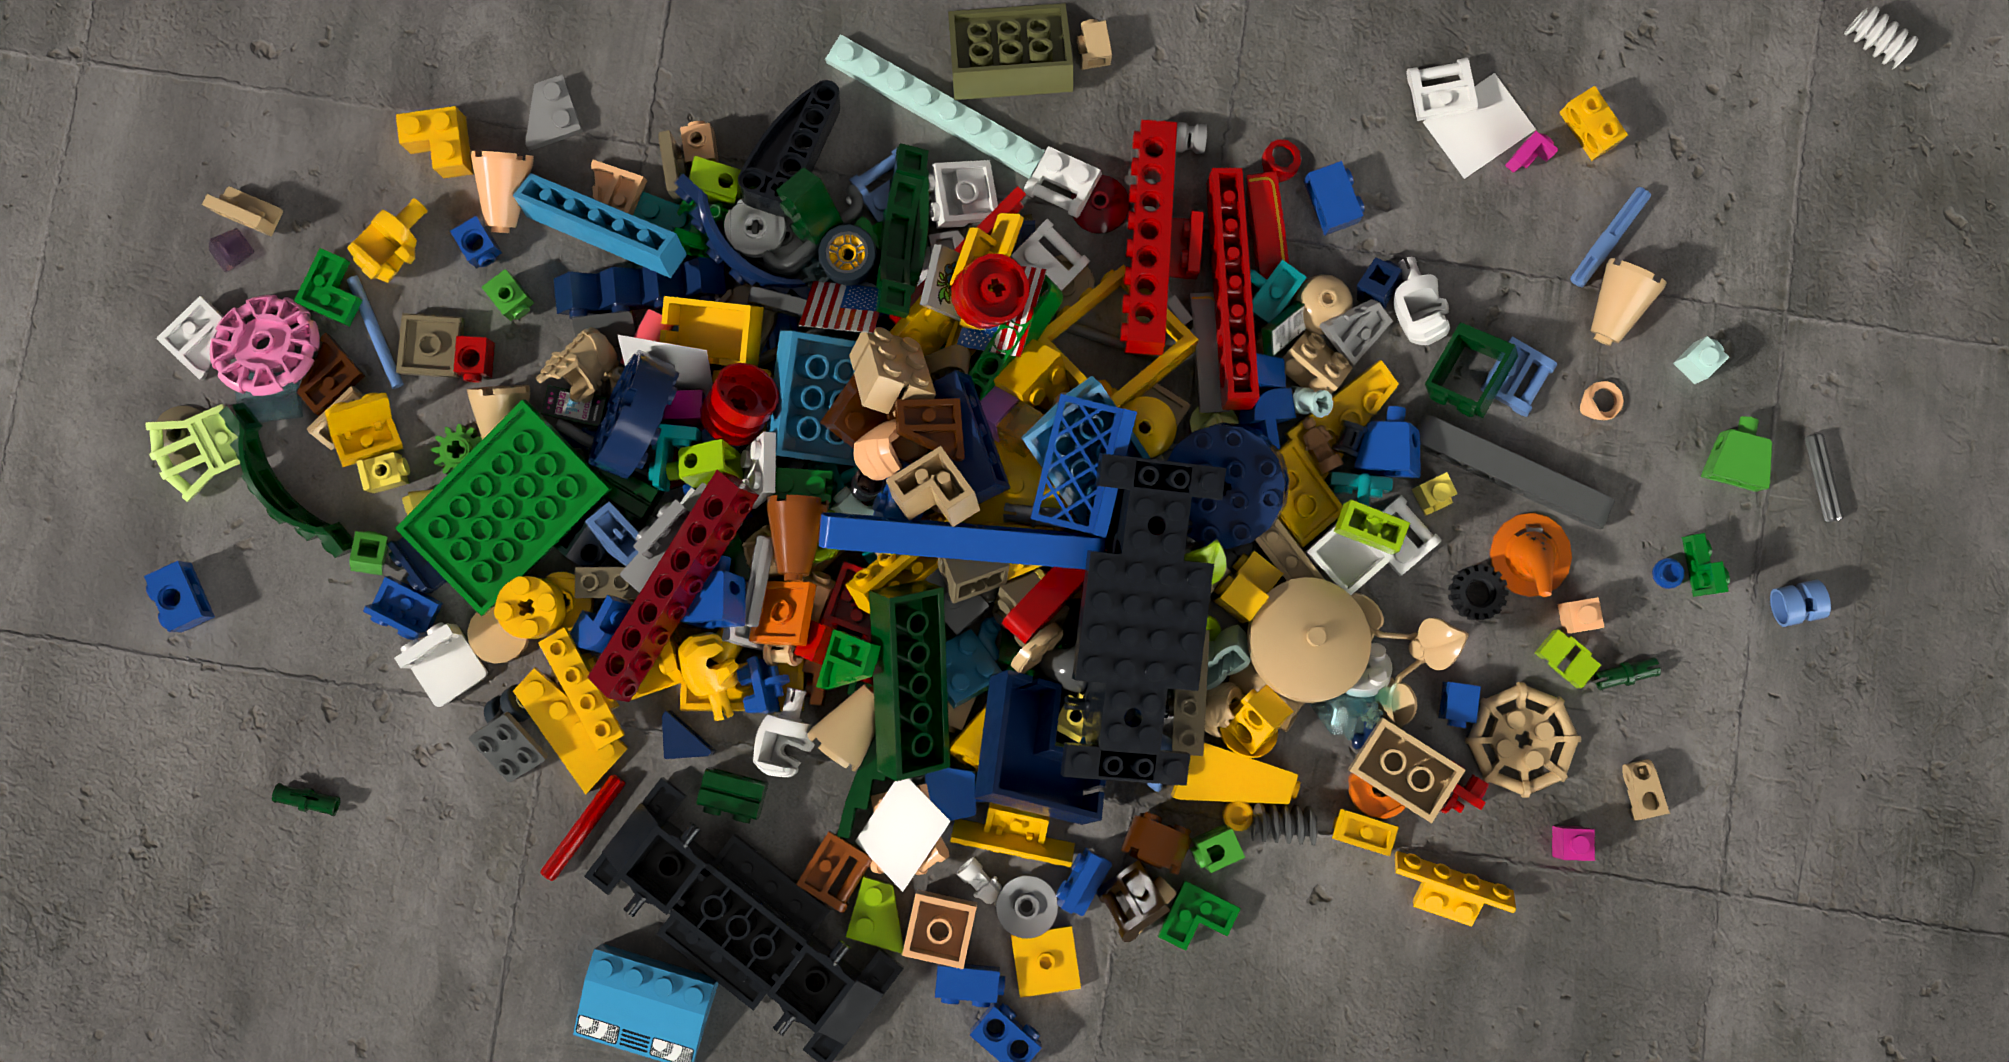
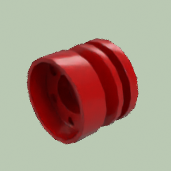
(739, 404)

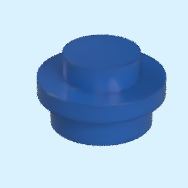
(1668, 573)

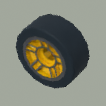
(834, 248)

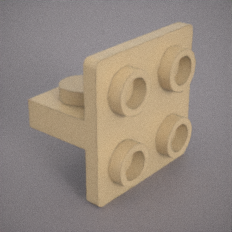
(1315, 364)

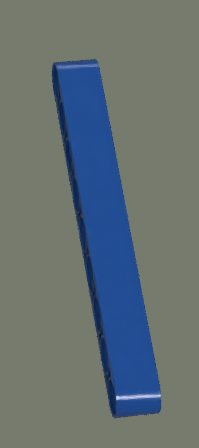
(962, 541)

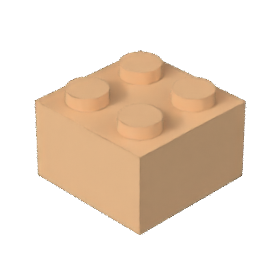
(939, 929)

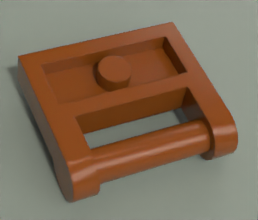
(826, 867)

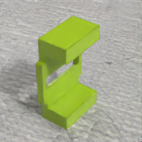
(1557, 647)

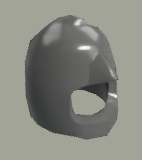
(1058, 667)

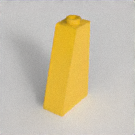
(1235, 778)

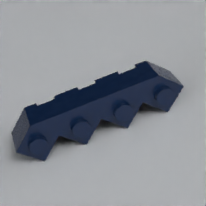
(636, 289)

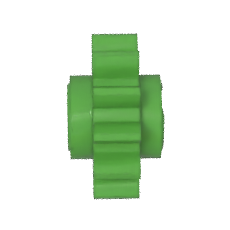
(454, 441)

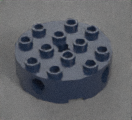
(1256, 478)

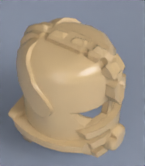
(582, 364)

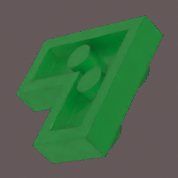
(321, 292)
(1704, 576)
(1193, 907)

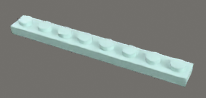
(935, 106)

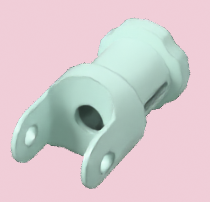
(1308, 401)

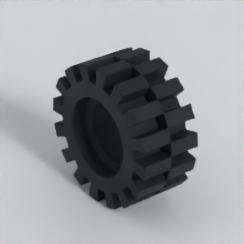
(1491, 580)

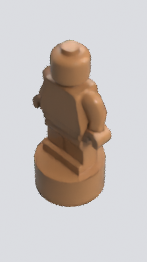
(1317, 439)

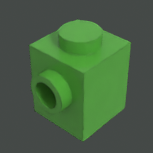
(508, 295)
(368, 552)

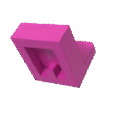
(1534, 146)

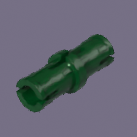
(1627, 673)
(306, 799)

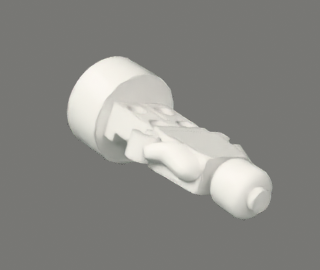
(986, 888)

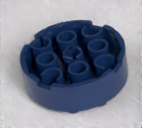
(633, 414)

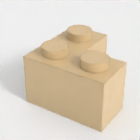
(932, 482)

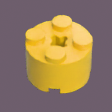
(513, 610)

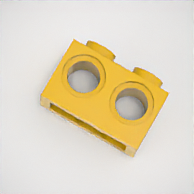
(1593, 123)
(1258, 718)

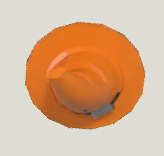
(1531, 554)

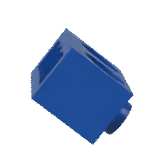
(999, 1043)

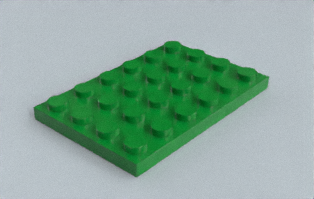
(503, 507)

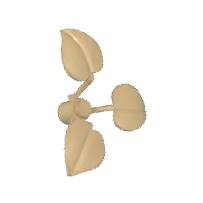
(1435, 644)

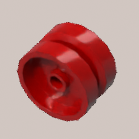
(1007, 286)

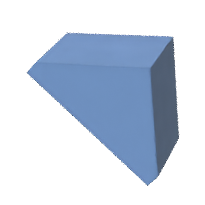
(614, 533)

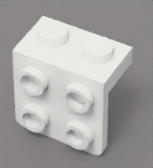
(443, 663)

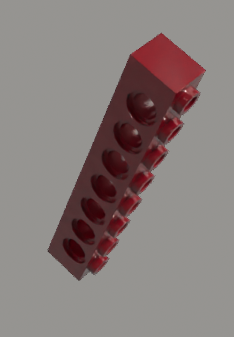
(672, 586)

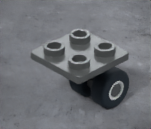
(505, 740)

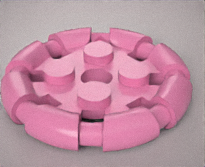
(272, 359)

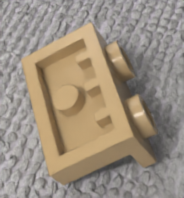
(245, 210)

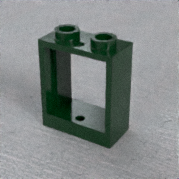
(1483, 343)

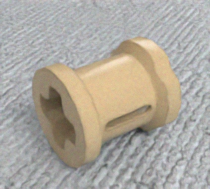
(780, 654)

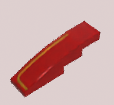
(1266, 221)

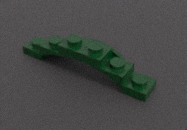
(903, 231)
(268, 489)

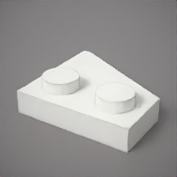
(191, 336)

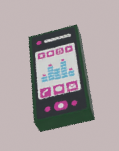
(559, 405)

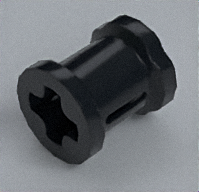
(1349, 438)

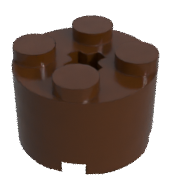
(1157, 843)

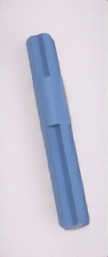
(1610, 237)

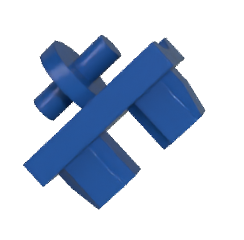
(766, 686)

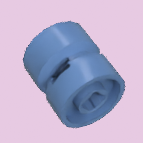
(1804, 602)

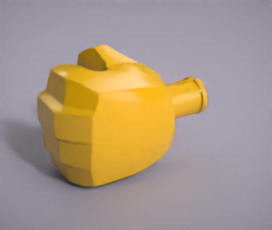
(387, 242)
(708, 680)

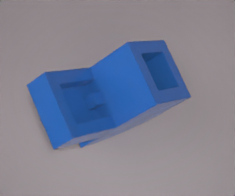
(1271, 409)
(596, 630)

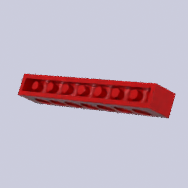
(1156, 138)
(1232, 289)

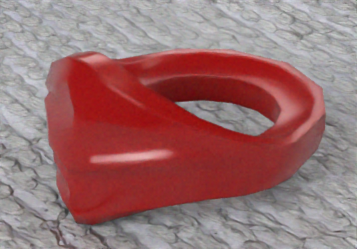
(1268, 160)

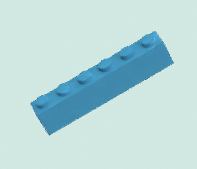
(600, 225)

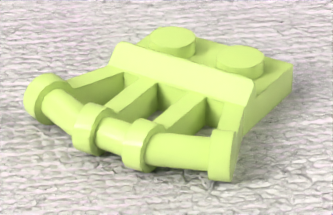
(212, 440)

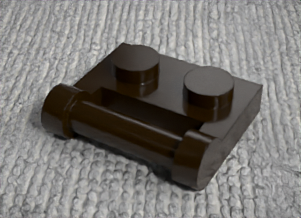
(1141, 895)

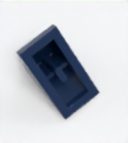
(681, 739)

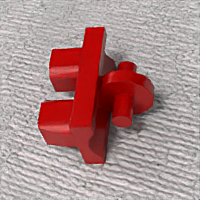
(1472, 793)

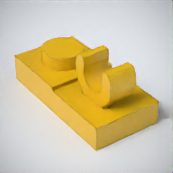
(1364, 832)

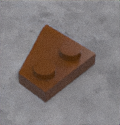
(932, 424)

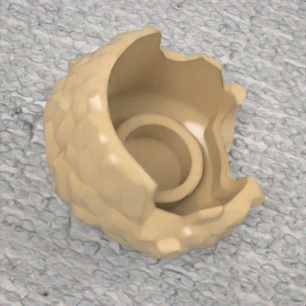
(1218, 708)

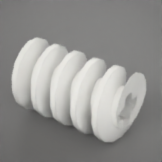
(1882, 36)

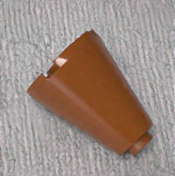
(795, 533)

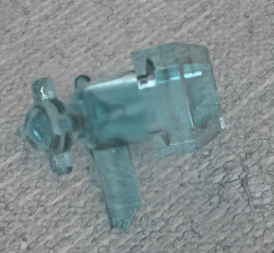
(1342, 714)

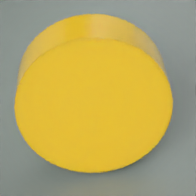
(1238, 815)

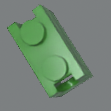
(1216, 848)

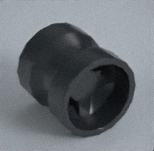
(873, 487)

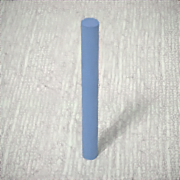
(375, 333)

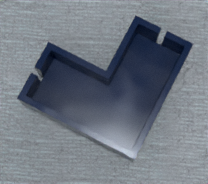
(1020, 756)

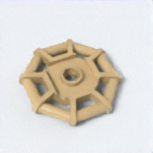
(1538, 731)

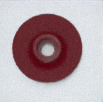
(1108, 216)

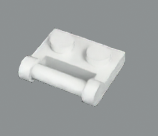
(1446, 97)
(1066, 173)
(1035, 255)
(1409, 553)

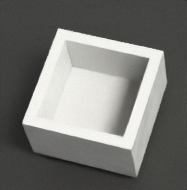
(1346, 560)

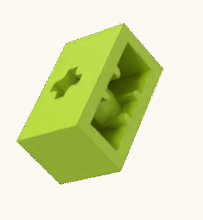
(1371, 527)

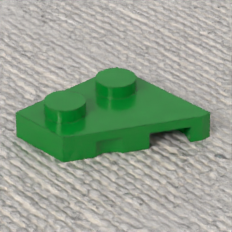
(847, 660)

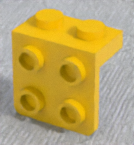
(363, 428)

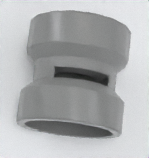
(1197, 138)

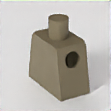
(971, 577)

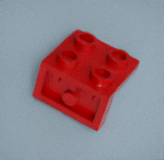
(1185, 246)

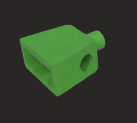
(1741, 457)

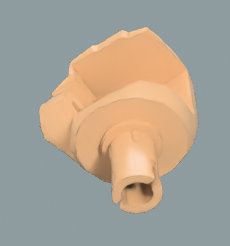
(881, 447)

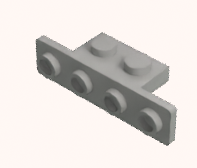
(655, 540)

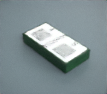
(1283, 329)

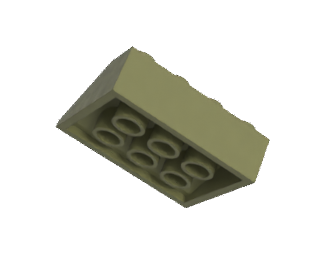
(1010, 51)

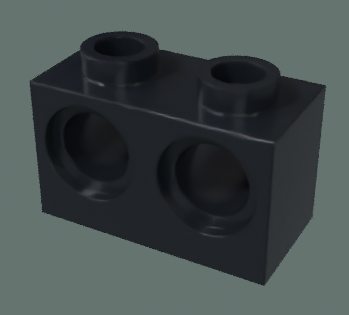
(580, 536)

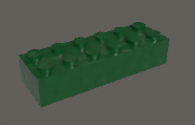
(910, 679)

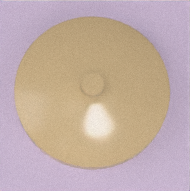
(1309, 640)

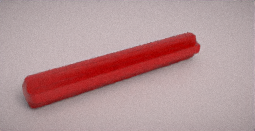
(582, 827)

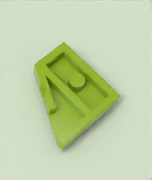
(876, 916)

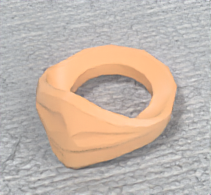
(1589, 407)

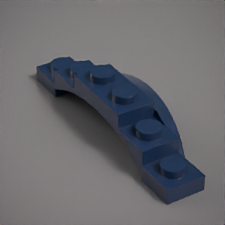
(721, 250)

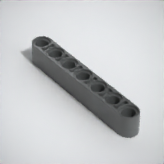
(1514, 472)

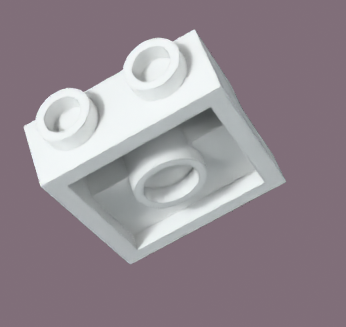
(961, 193)

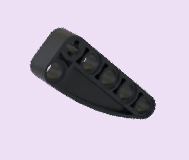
(780, 146)

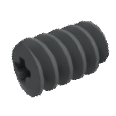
(1284, 823)

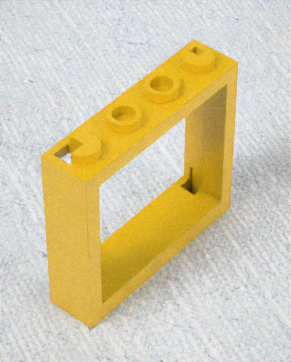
(1153, 373)

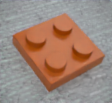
(785, 614)

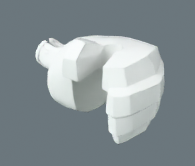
(1419, 305)
(779, 731)

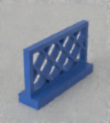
(1104, 496)

